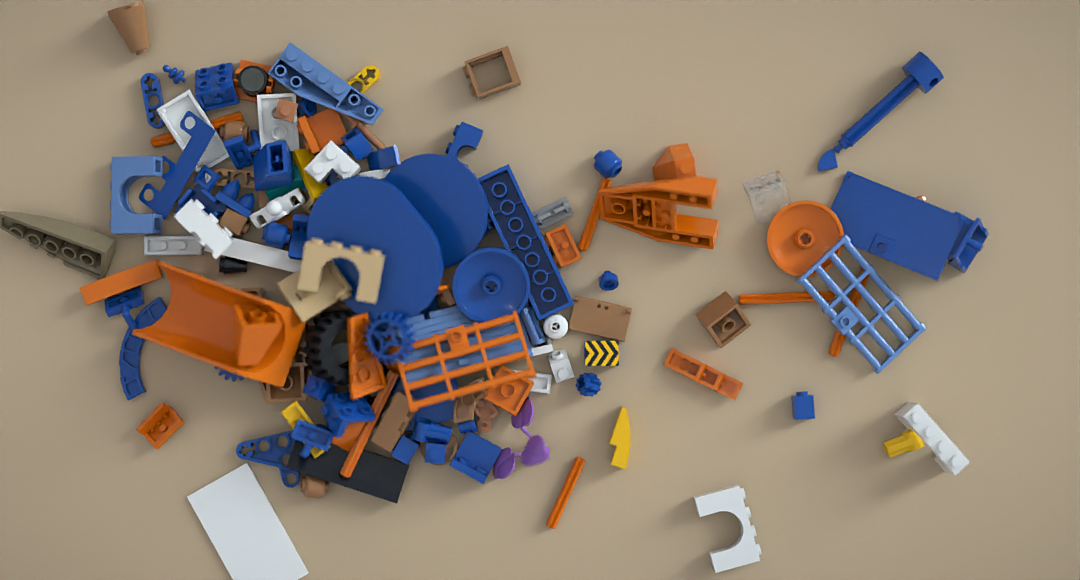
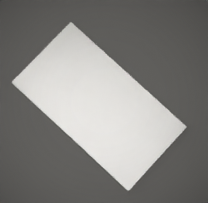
(246, 529)

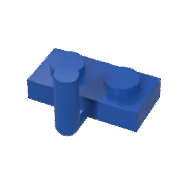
(240, 152)
(123, 303)
(311, 436)

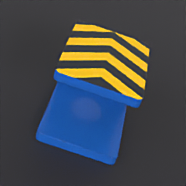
(601, 353)

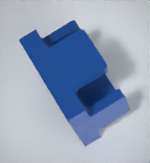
(209, 201)

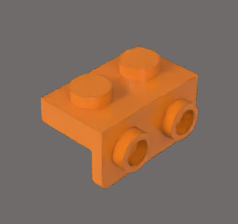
(562, 245)
(160, 425)

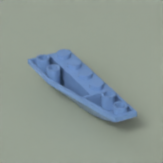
(320, 85)

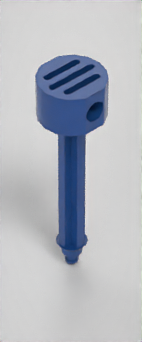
(920, 74)

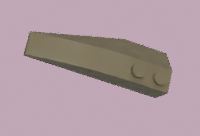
(72, 243)

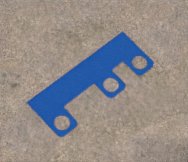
(181, 171)

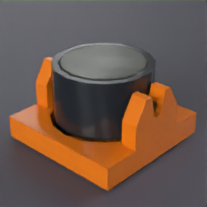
(253, 80)

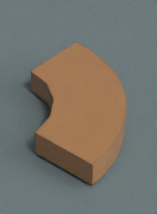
(466, 404)

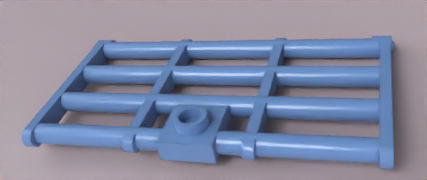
(850, 315)

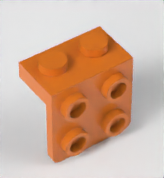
(321, 129)

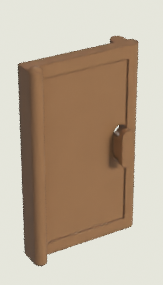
(596, 318)

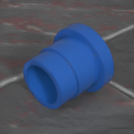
(467, 426)

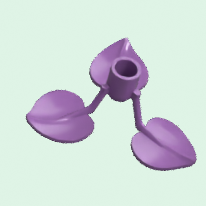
(534, 452)

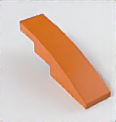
(121, 282)
(703, 374)

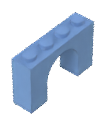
(124, 173)

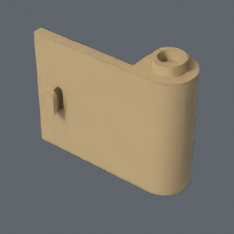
(331, 290)

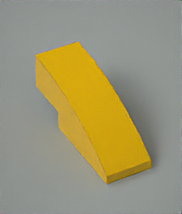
(621, 439)

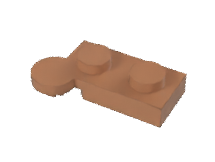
(486, 412)

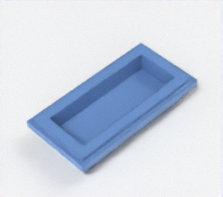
(532, 325)

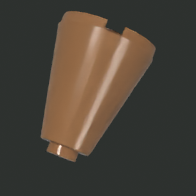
(132, 26)

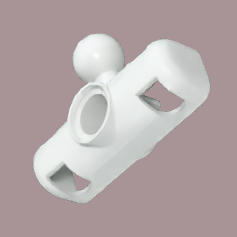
(278, 208)

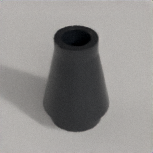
(231, 265)

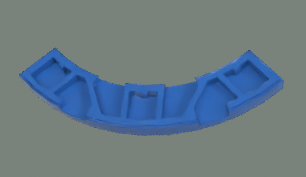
(132, 347)

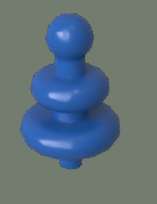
(173, 73)

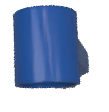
(427, 430)

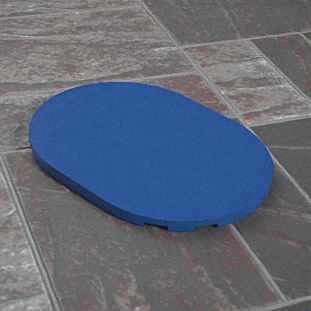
(379, 217)

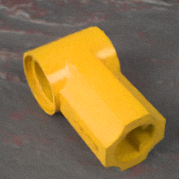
(908, 441)

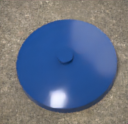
(490, 284)

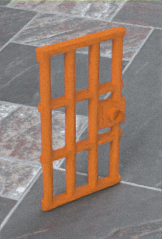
(460, 346)

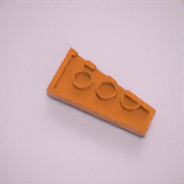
(364, 371)

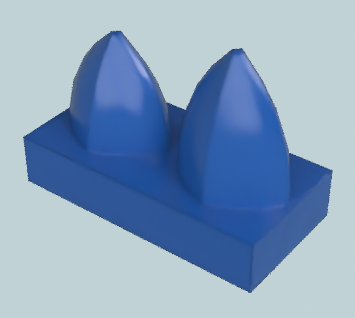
(229, 195)

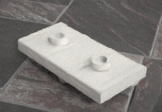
(173, 113)

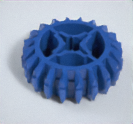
(375, 332)

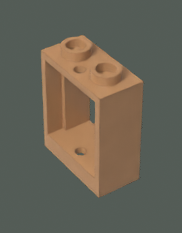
(505, 52)

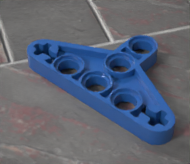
(274, 454)

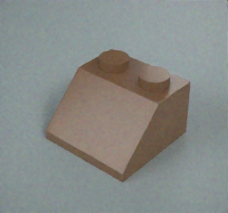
(723, 319)

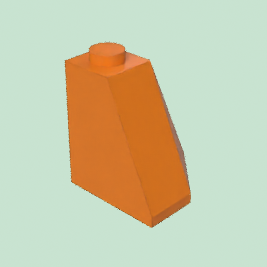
(675, 163)
(253, 333)

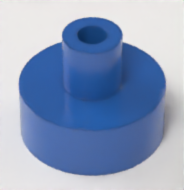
(306, 107)
(608, 281)

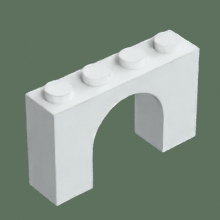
(945, 452)
(744, 549)

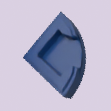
(827, 161)

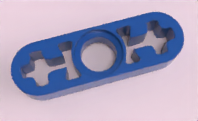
(155, 86)

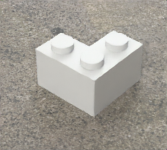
(331, 160)

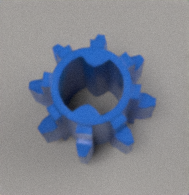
(588, 384)

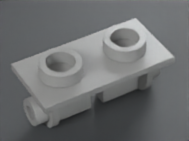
(552, 213)

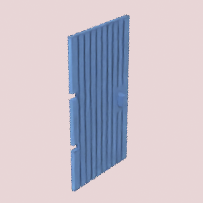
(449, 318)

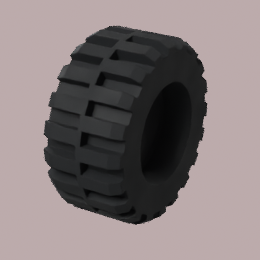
(319, 347)

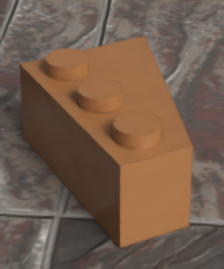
(394, 422)

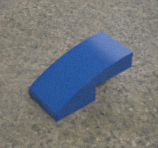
(384, 158)

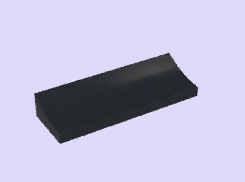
(372, 474)

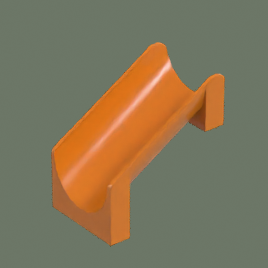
(202, 326)

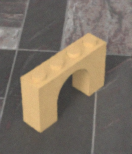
(368, 263)

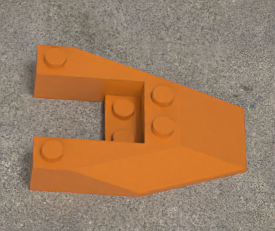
(651, 210)

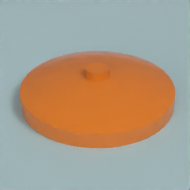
(802, 235)

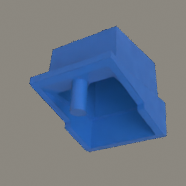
(968, 243)

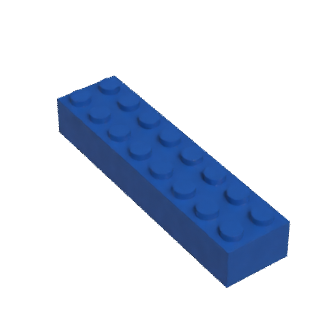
(523, 238)

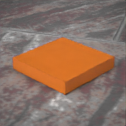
(509, 395)

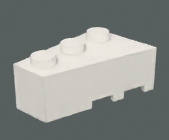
(204, 227)

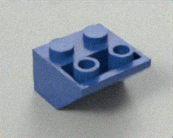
(273, 166)

